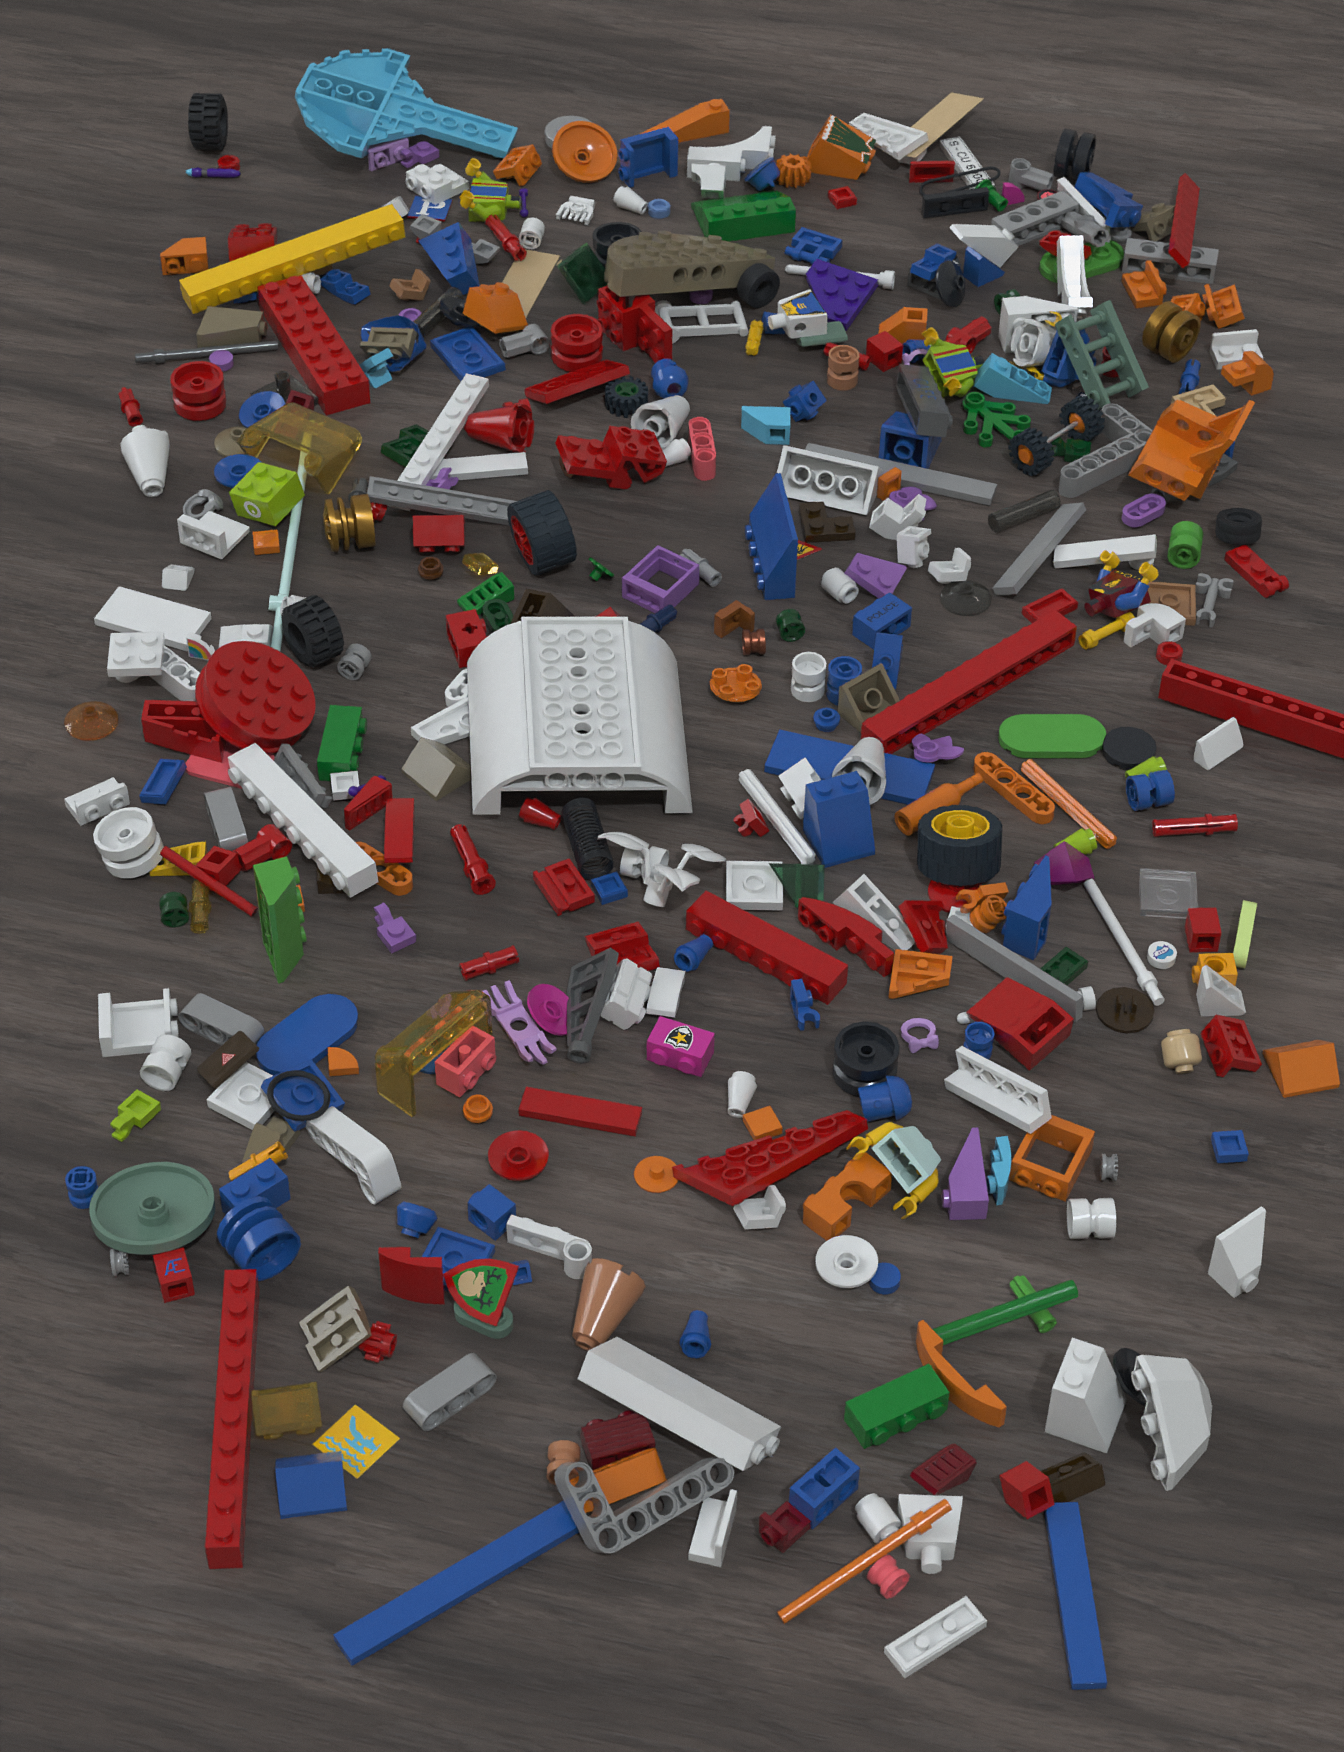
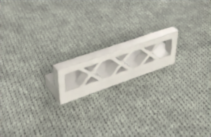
(998, 1095)

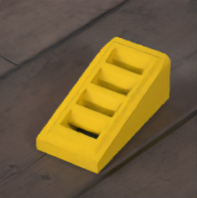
(192, 852)

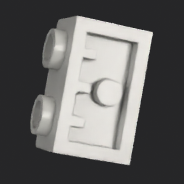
(1229, 346)
(97, 801)

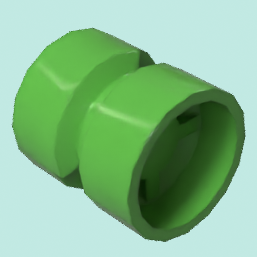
(1185, 544)

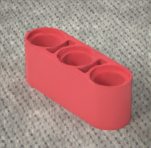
(702, 448)

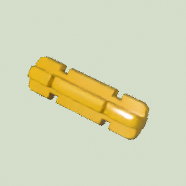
(754, 337)

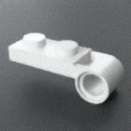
(551, 1242)

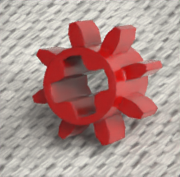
(380, 1343)

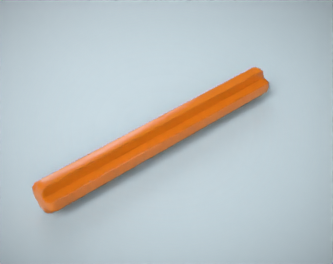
(1068, 803)

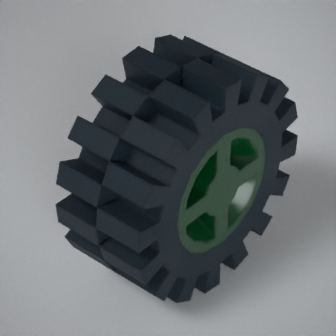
(625, 396)

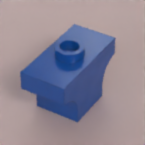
(889, 652)

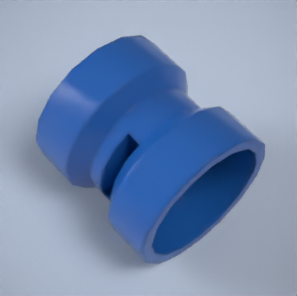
(979, 1039)
(81, 1186)

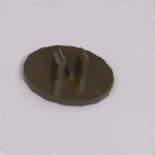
(1125, 1010)

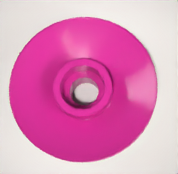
(549, 1008)

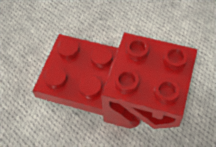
(635, 324)
(608, 457)

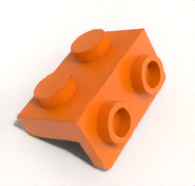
(1223, 306)

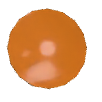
(735, 683)

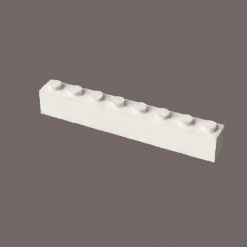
(302, 820)

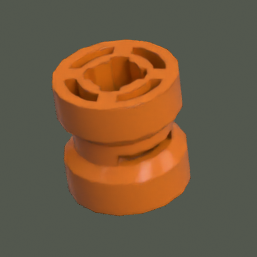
(988, 914)

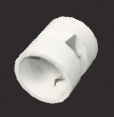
(808, 676)
(634, 861)
(165, 1062)
(1091, 1218)

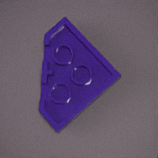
(840, 290)

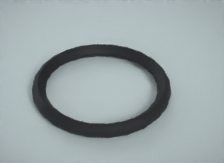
(317, 1080)

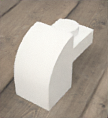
(891, 518)
(1154, 621)

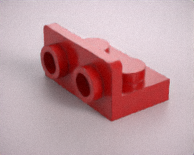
(1230, 1045)

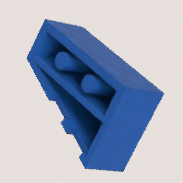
(454, 256)

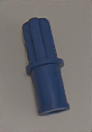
(659, 619)

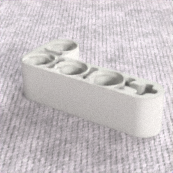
(176, 676)
(358, 1152)

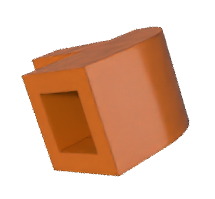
(1250, 373)

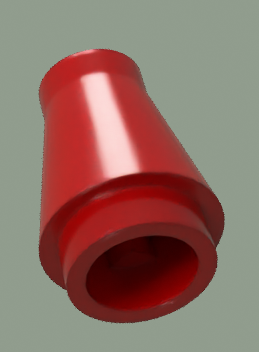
(537, 813)

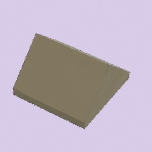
(866, 696)
(436, 768)

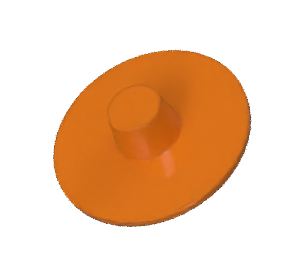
(655, 1174)

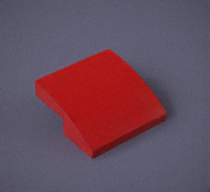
(629, 941)
(411, 1277)

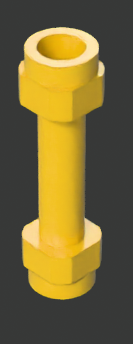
(1090, 638)

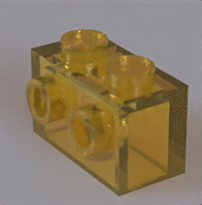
(286, 1410)

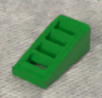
(497, 585)

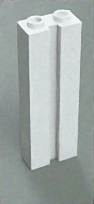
(680, 1403)

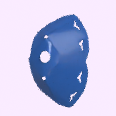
(396, 322)

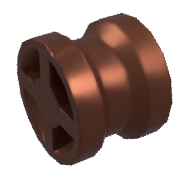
(753, 641)

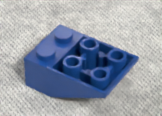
(1029, 913)

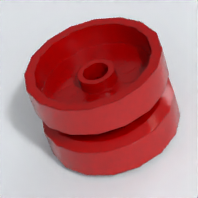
(576, 341)
(198, 390)

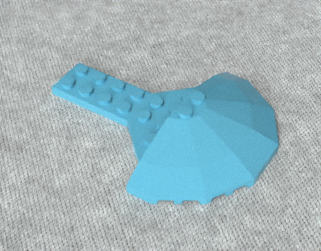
(373, 100)

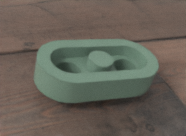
(502, 1330)

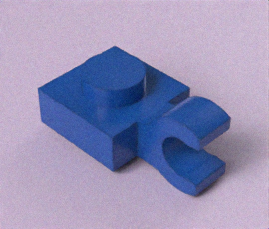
(801, 1001)

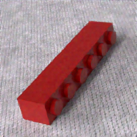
(766, 946)

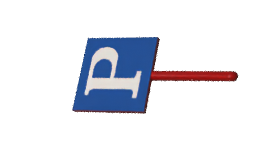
(423, 206)

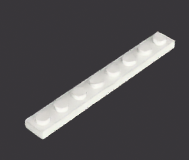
(444, 431)

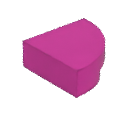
(1012, 193)

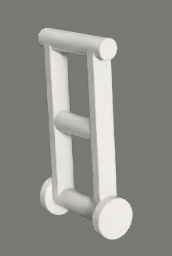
(665, 311)

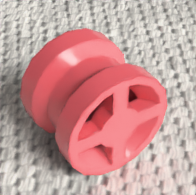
(888, 1576)

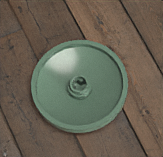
(152, 1208)

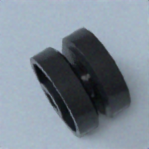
(1074, 154)
(609, 233)
(864, 1056)

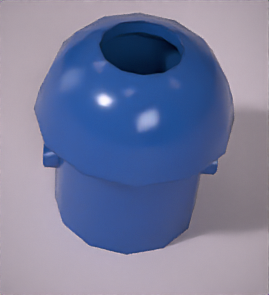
(669, 379)
(886, 1099)

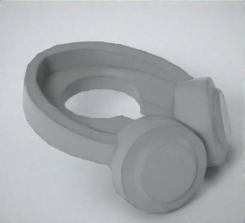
(214, 502)

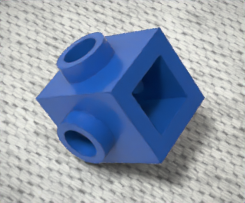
(800, 403)

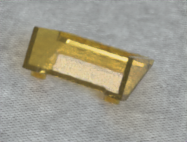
(325, 440)

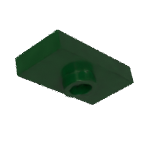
(1065, 966)

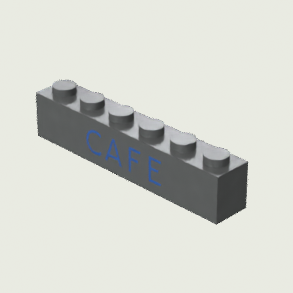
(923, 401)

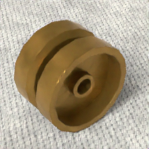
(1171, 331)

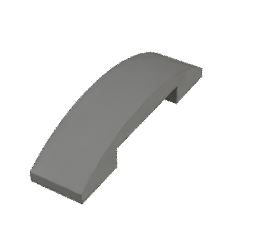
(425, 226)

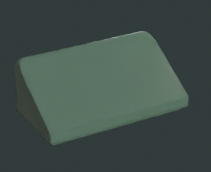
(835, 334)

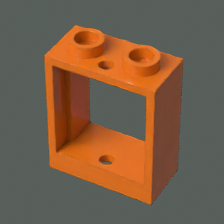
(1059, 1134)

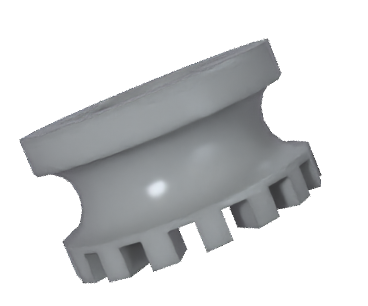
(1107, 1167)
(119, 1262)

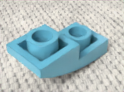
(1000, 1169)

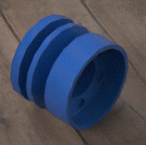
(259, 1237)

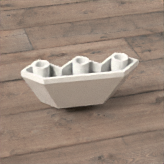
(1174, 1414)

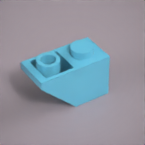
(767, 424)

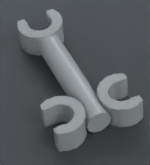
(1212, 588)

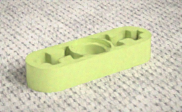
(1244, 933)

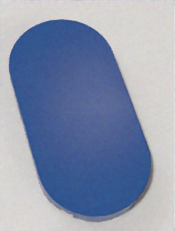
(307, 1033)

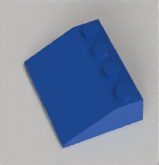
(773, 542)

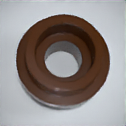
(430, 568)

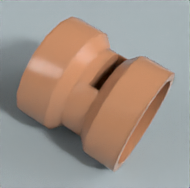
(559, 1453)

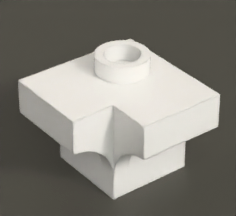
(711, 179)

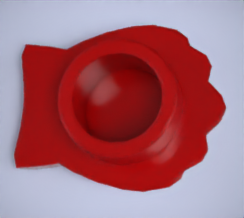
(378, 511)

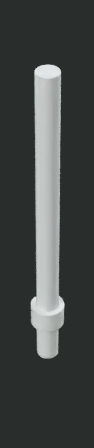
(1145, 978)

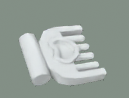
(577, 208)

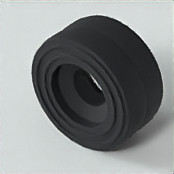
(758, 285)
(1238, 526)

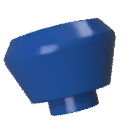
(415, 1219)

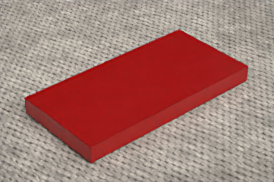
(576, 381)

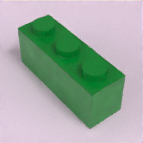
(341, 741)
(896, 1406)

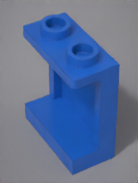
(648, 155)

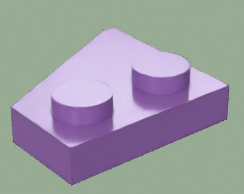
(875, 574)

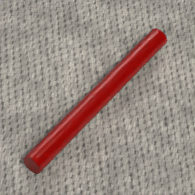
(208, 881)

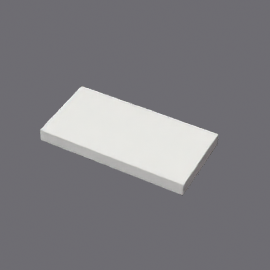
(139, 612)

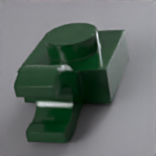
(1072, 449)

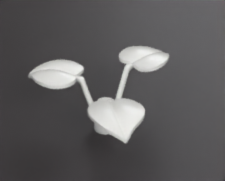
(660, 885)

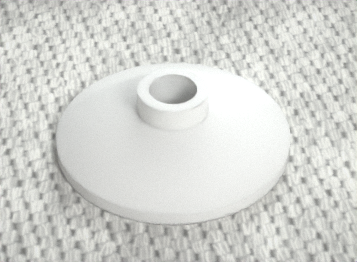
(846, 1252)

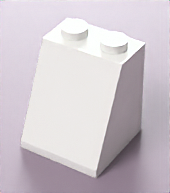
(1085, 1398)

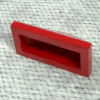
(925, 170)

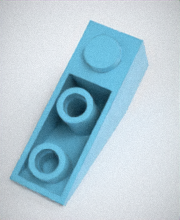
(1007, 381)

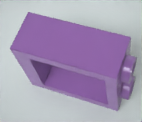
(639, 591)

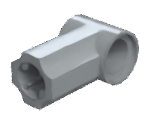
(1024, 175)
(530, 339)

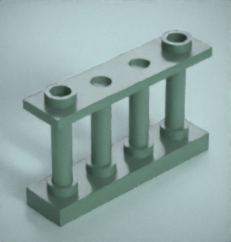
(1118, 347)

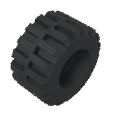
(208, 121)
(312, 631)

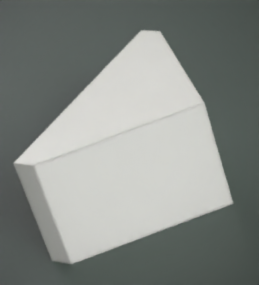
(1218, 995)

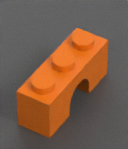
(860, 1180)

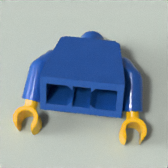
(1058, 367)

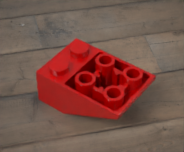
(246, 240)
(1023, 1021)

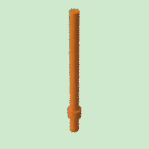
(919, 1523)

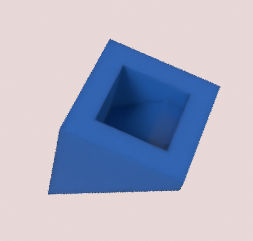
(524, 1273)

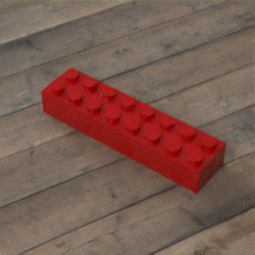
(314, 345)

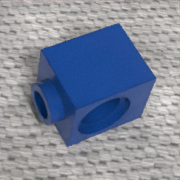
(490, 1211)

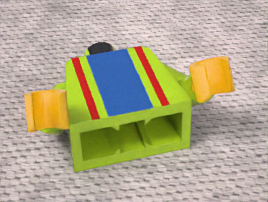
(486, 195)
(950, 365)

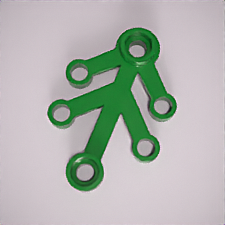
(976, 404)

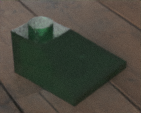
(583, 272)

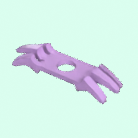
(530, 1035)

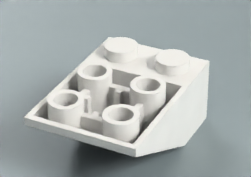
(1017, 309)

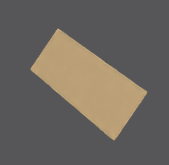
(943, 117)
(529, 277)

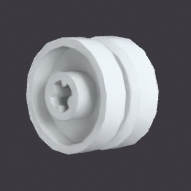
(128, 842)

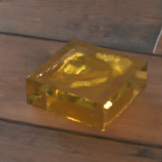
(480, 563)

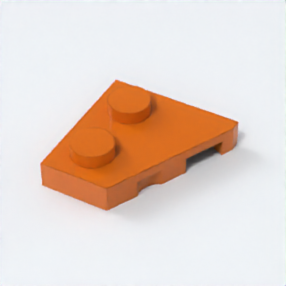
(918, 972)

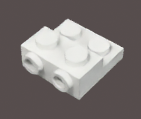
(435, 183)

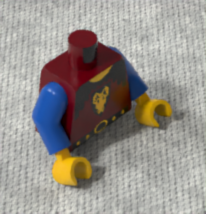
(1118, 591)

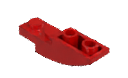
(842, 927)

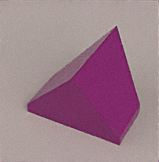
(1068, 865)

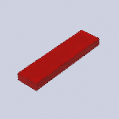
(580, 1111)

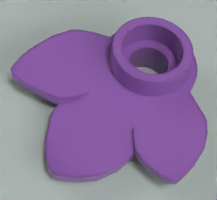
(907, 494)
(932, 750)

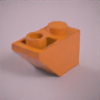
(185, 257)
(906, 324)

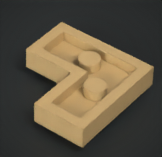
(1203, 398)

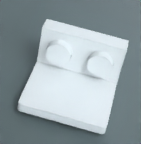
(211, 533)

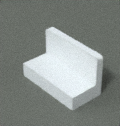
(713, 1530)

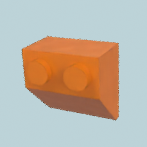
(495, 308)

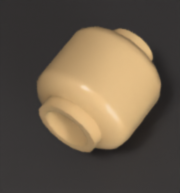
(1181, 1051)

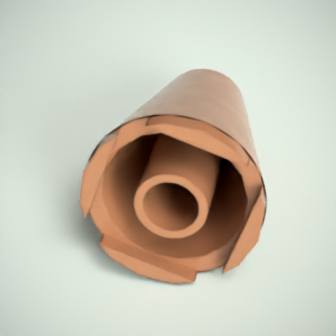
(604, 1301)

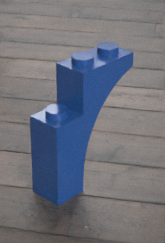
(1110, 200)

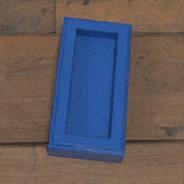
(162, 781)

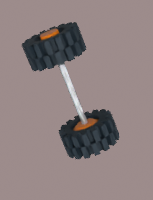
(1033, 450)

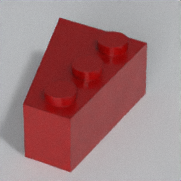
(181, 728)

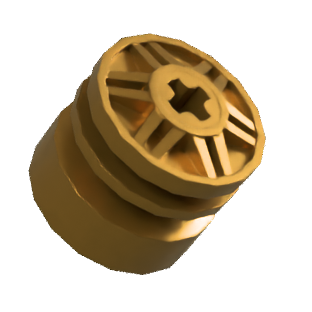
(349, 522)

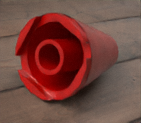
(502, 427)

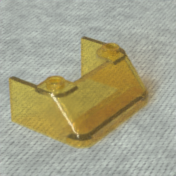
(425, 1040)

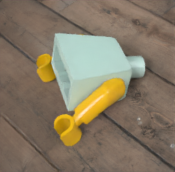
(906, 1157)

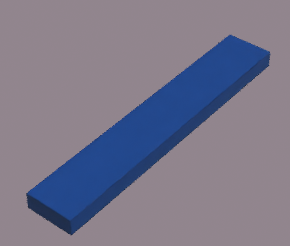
(1075, 1597)

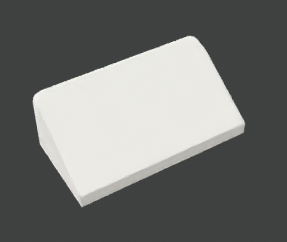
(1218, 744)

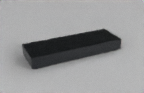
(955, 202)

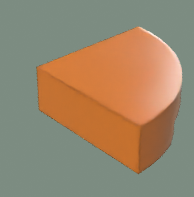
(341, 1062)

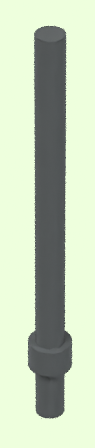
(160, 355)

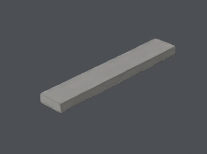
(438, 500)
(1039, 549)
(1012, 965)

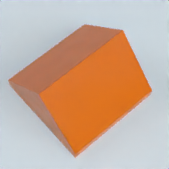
(1303, 1067)

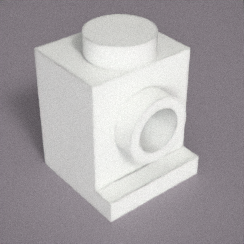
(913, 546)

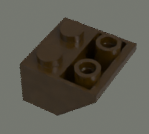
(540, 604)

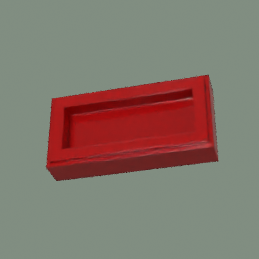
(1058, 601)

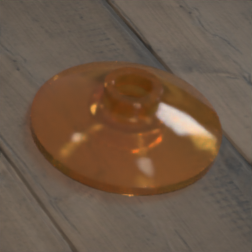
(91, 720)

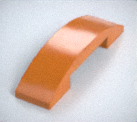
(980, 1403)

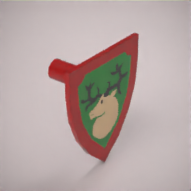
(482, 1287)

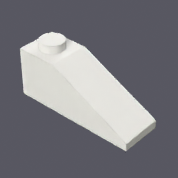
(987, 240)
(869, 903)

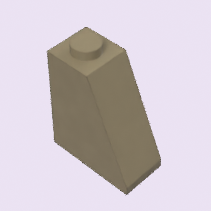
(230, 327)

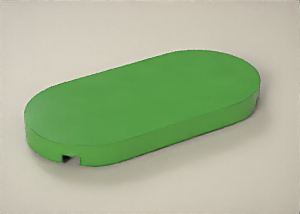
(1101, 260)
(1052, 735)

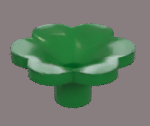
(599, 570)

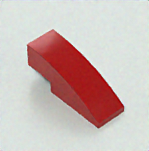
(399, 830)

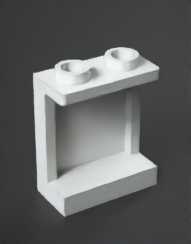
(135, 1025)

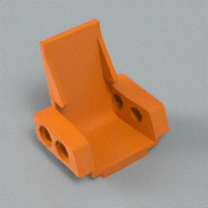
(1187, 448)

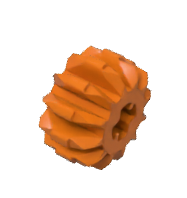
(794, 170)

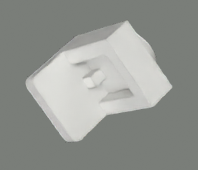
(951, 570)
(761, 1212)

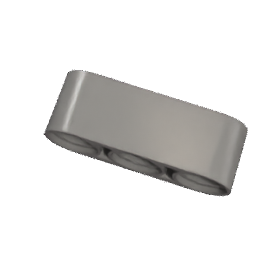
(225, 818)
(217, 1020)
(449, 1392)

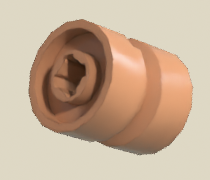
(843, 367)

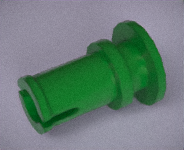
(995, 198)

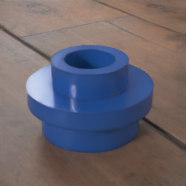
(826, 719)

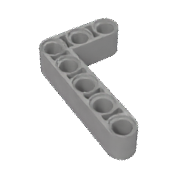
(1110, 461)
(642, 1507)

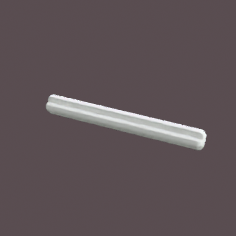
(776, 816)

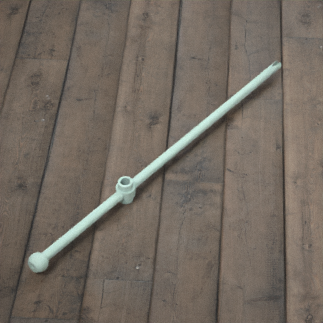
(275, 601)

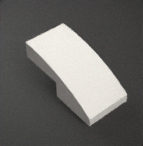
(665, 992)

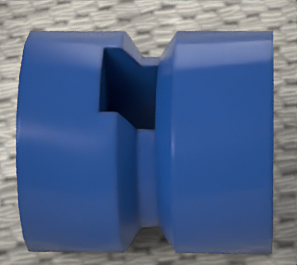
(840, 672)
(1154, 789)

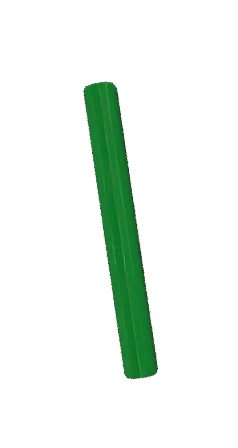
(1007, 1312)

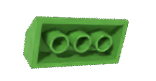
(280, 914)

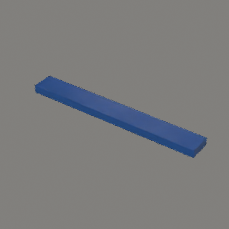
(455, 1583)

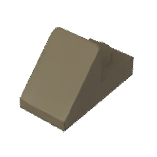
(266, 1136)

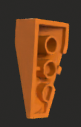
(698, 122)

